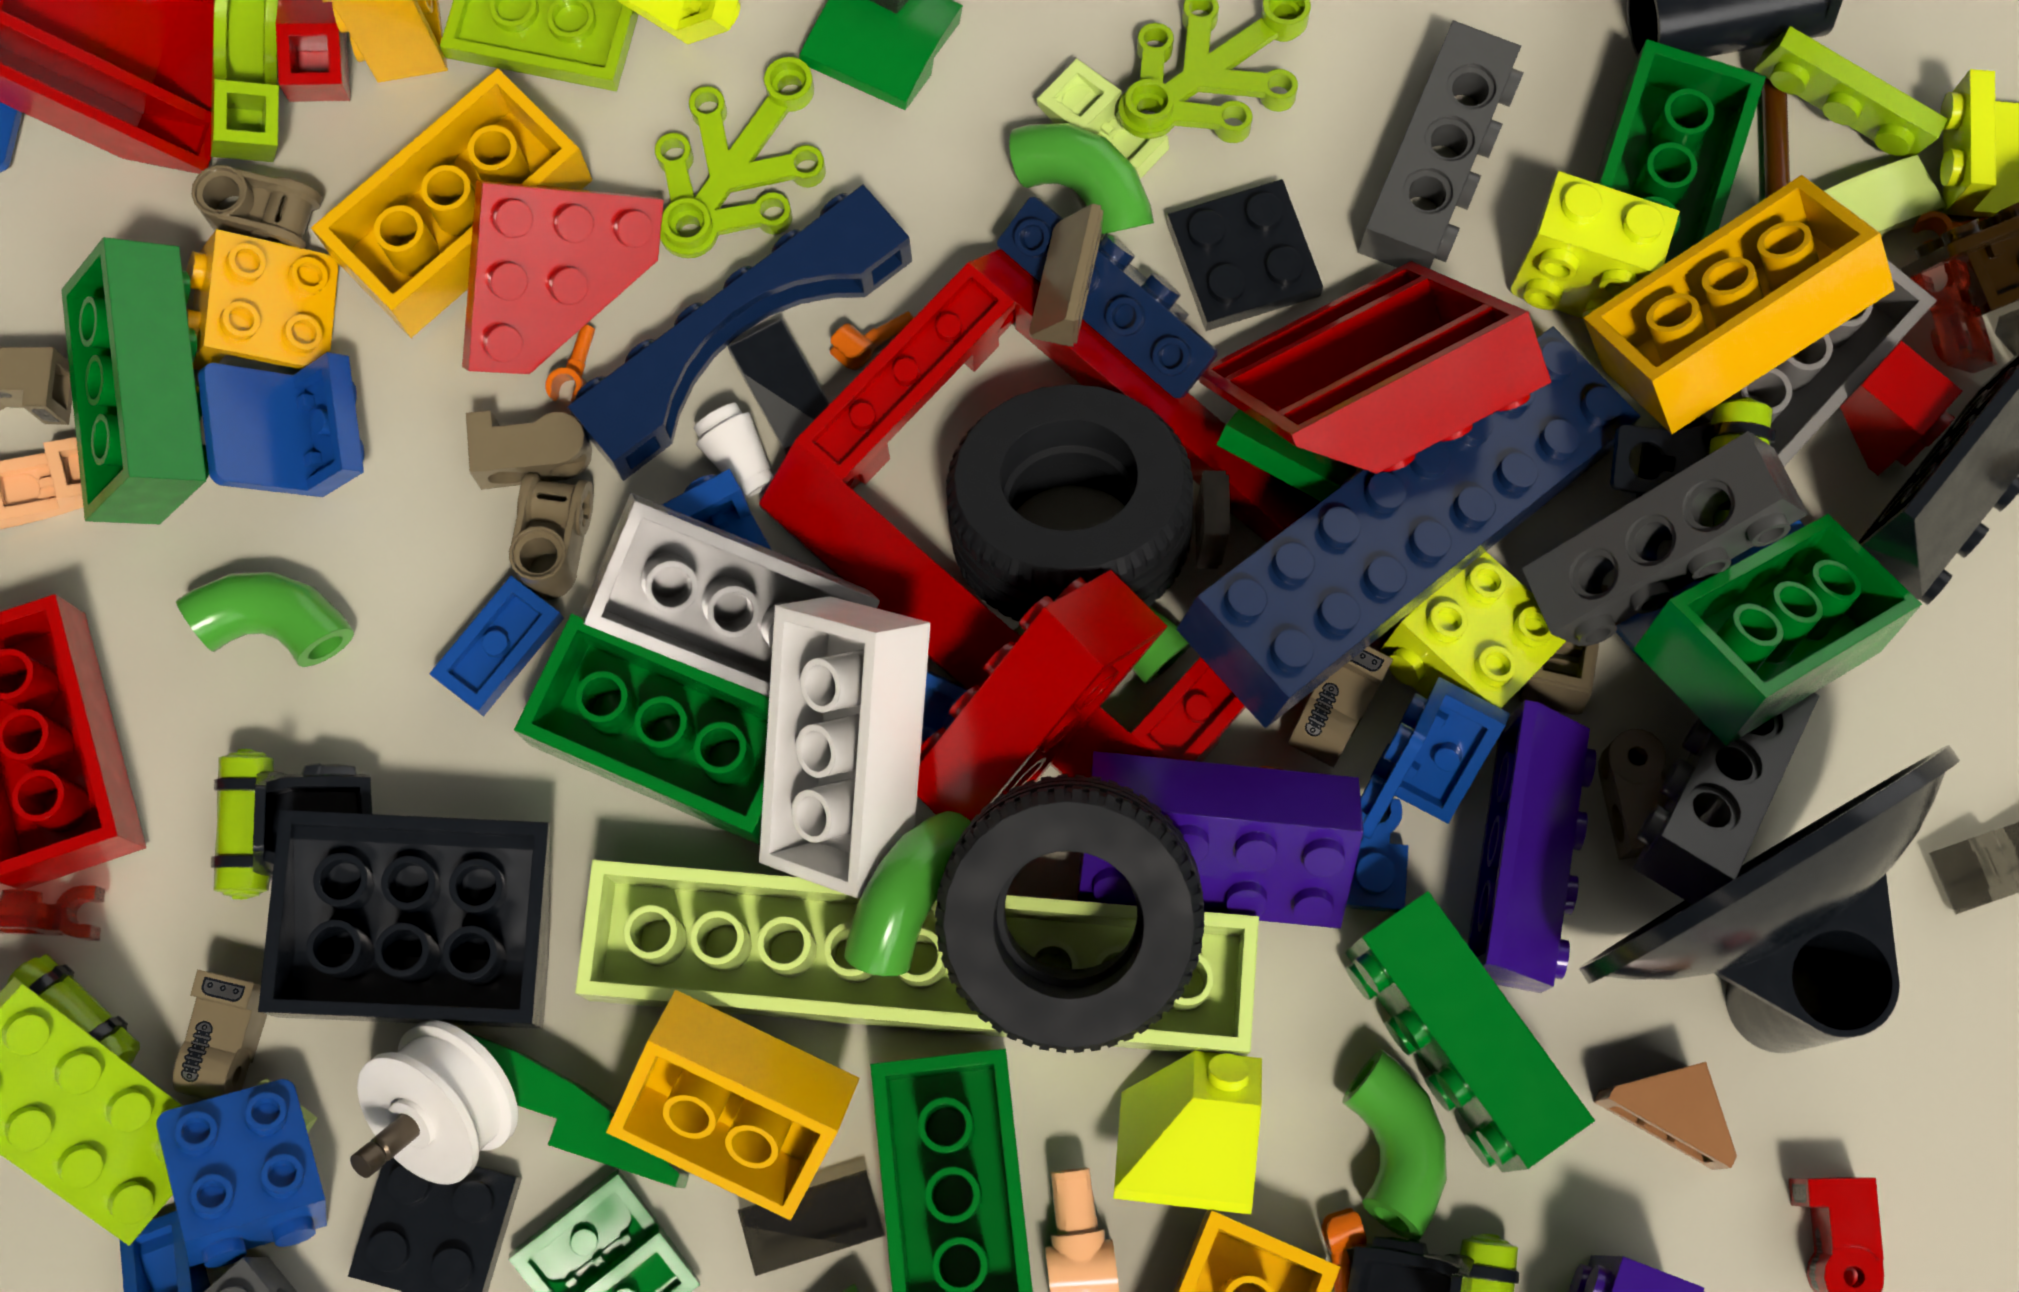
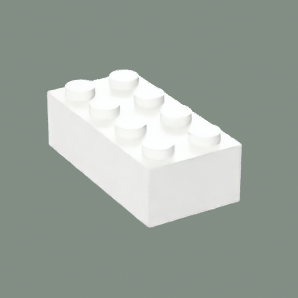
(841, 739)

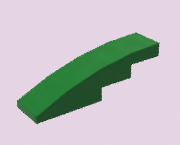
(579, 1116)

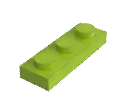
(1849, 94)

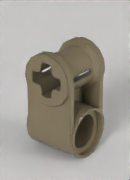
(266, 206)
(550, 521)

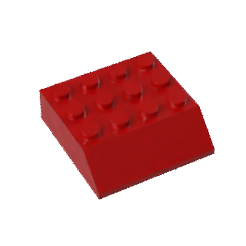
(115, 74)
(1386, 369)

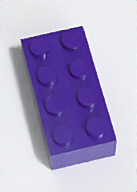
(1259, 836)

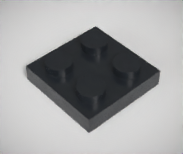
(1244, 255)
(434, 1233)

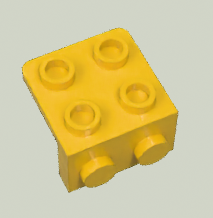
(261, 301)

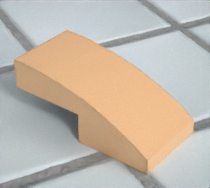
(40, 484)

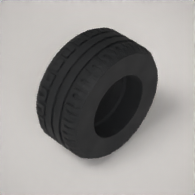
(1062, 440)
(1052, 1003)

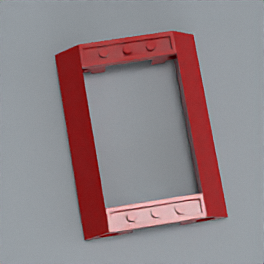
(849, 445)

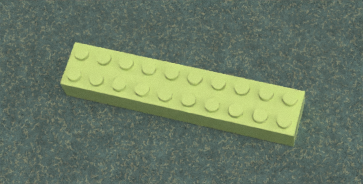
(782, 943)

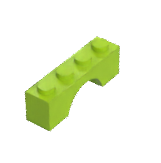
(244, 80)

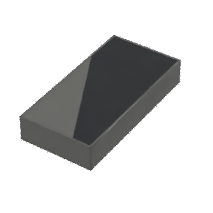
(779, 381)

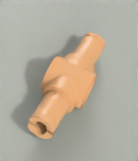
(1079, 1252)

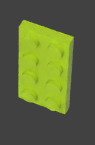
(79, 1116)

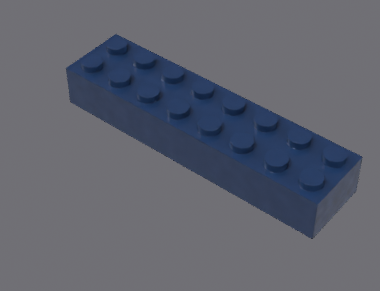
(1397, 538)

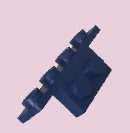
(1121, 304)

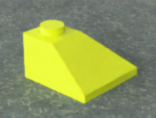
(1192, 1134)

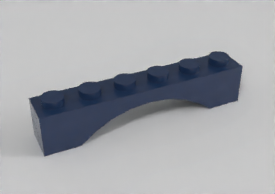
(836, 256)

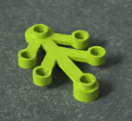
(1210, 72)
(734, 168)

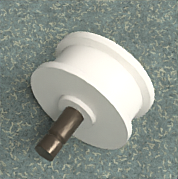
(434, 1104)

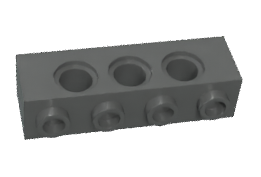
(1467, 65)
(1571, 575)
(1717, 804)

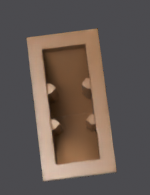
(1679, 1111)

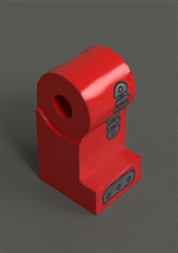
(1844, 1233)

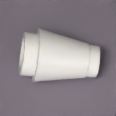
(733, 444)

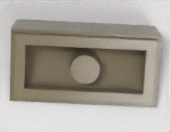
(1067, 277)

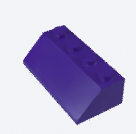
(1529, 848)

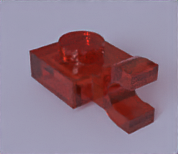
(1960, 328)
(26, 914)

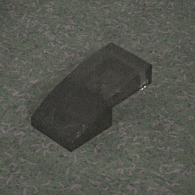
(1979, 868)

